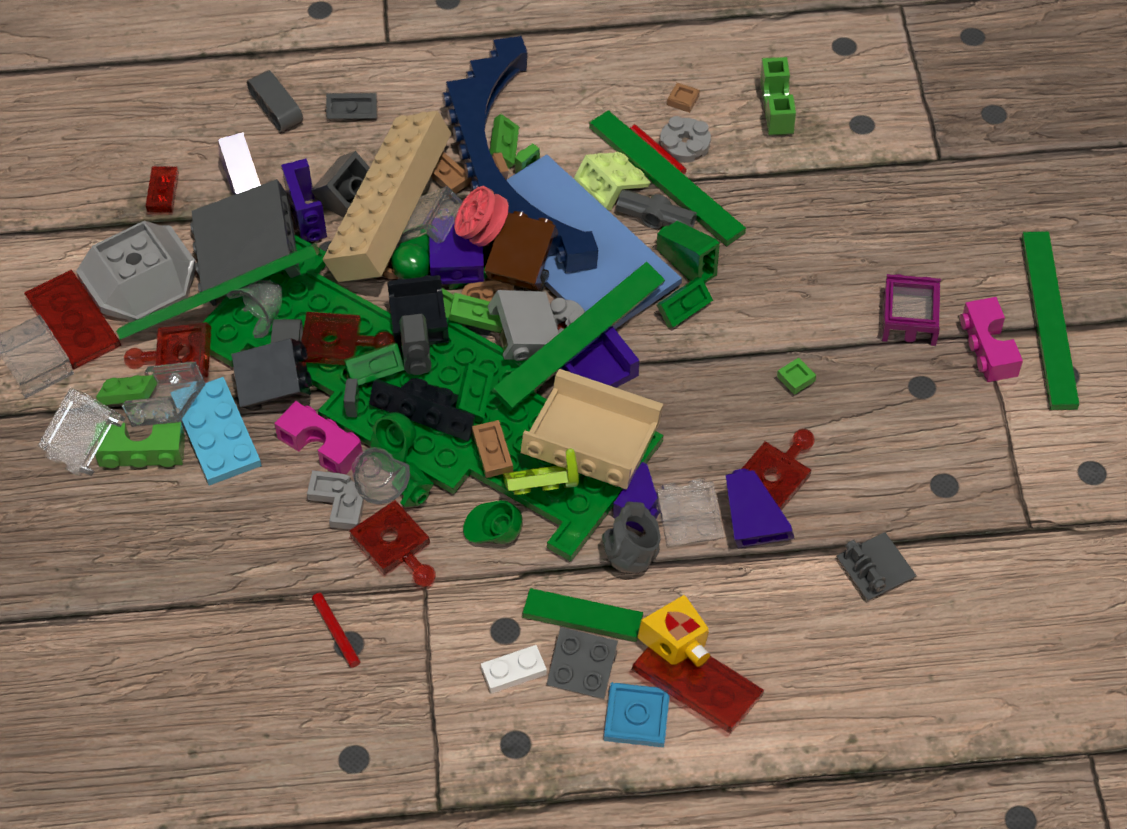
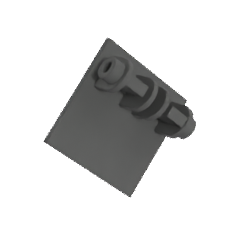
(875, 565)
(582, 662)

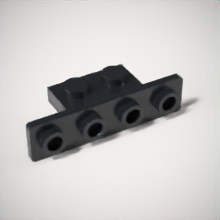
(424, 405)

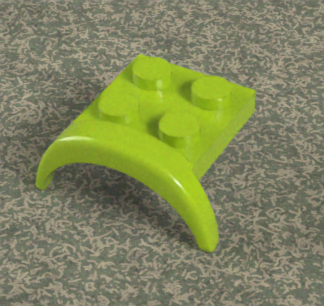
(545, 477)

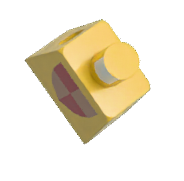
(676, 632)

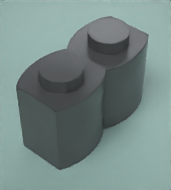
(415, 344)

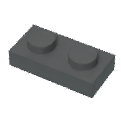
(351, 105)

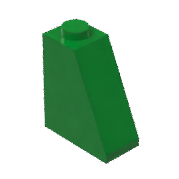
(689, 251)

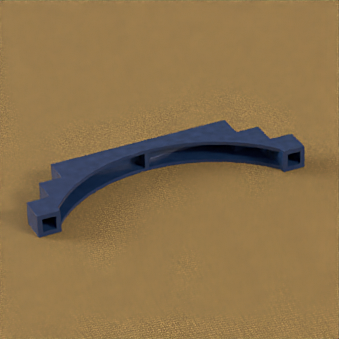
(469, 108)

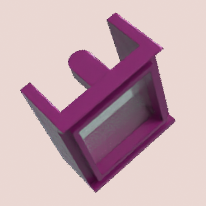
(911, 306)

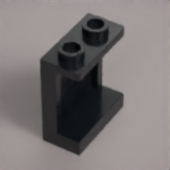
(423, 297)
(271, 373)

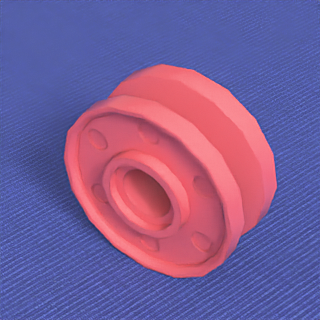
(481, 216)

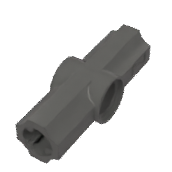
(655, 210)

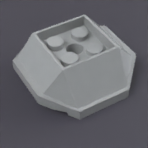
(137, 271)

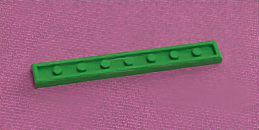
(667, 178)
(218, 290)
(1050, 321)
(578, 336)

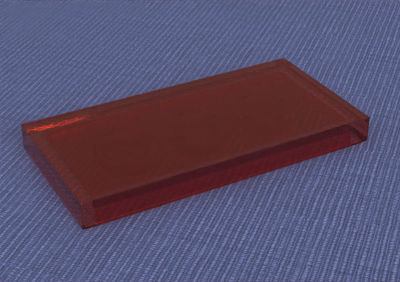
(73, 318)
(707, 689)

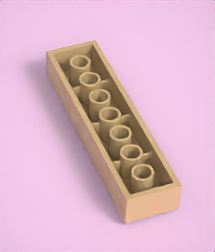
(387, 197)

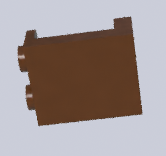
(521, 251)

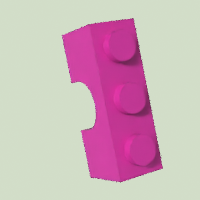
(994, 357)
(303, 425)

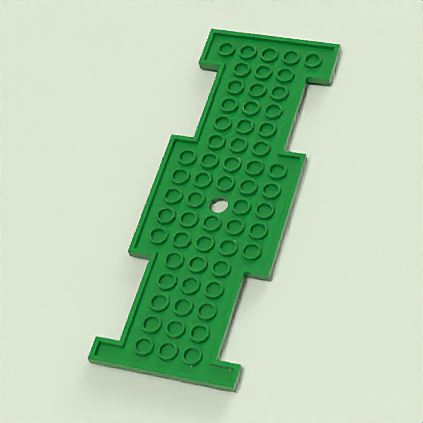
(437, 454)

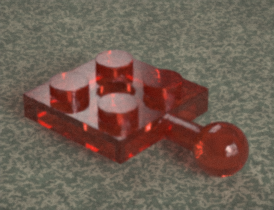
(346, 330)
(171, 341)
(790, 471)
(390, 554)

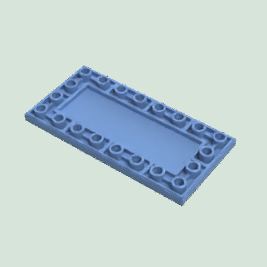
(619, 253)

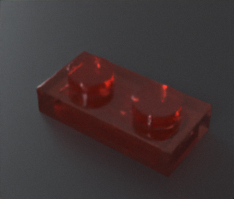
(162, 189)

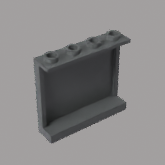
(242, 234)

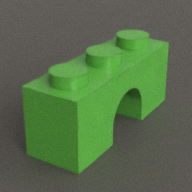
(778, 102)
(162, 447)

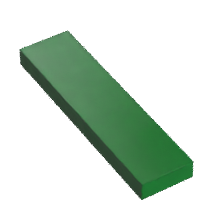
(582, 615)

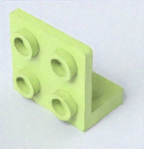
(607, 175)

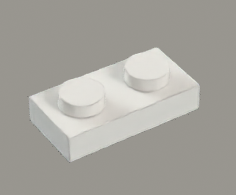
(513, 669)

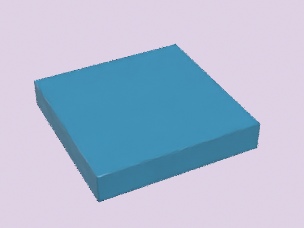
(636, 715)

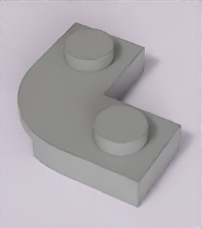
(340, 491)

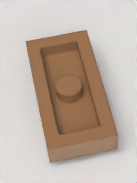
(450, 174)
(492, 449)

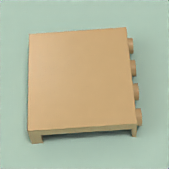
(599, 422)

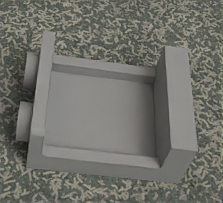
(525, 321)

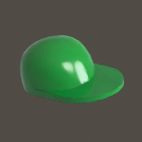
(412, 258)
(394, 434)
(493, 522)

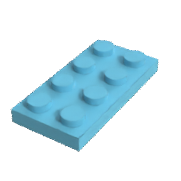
(219, 434)

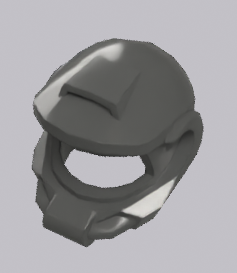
(626, 549)

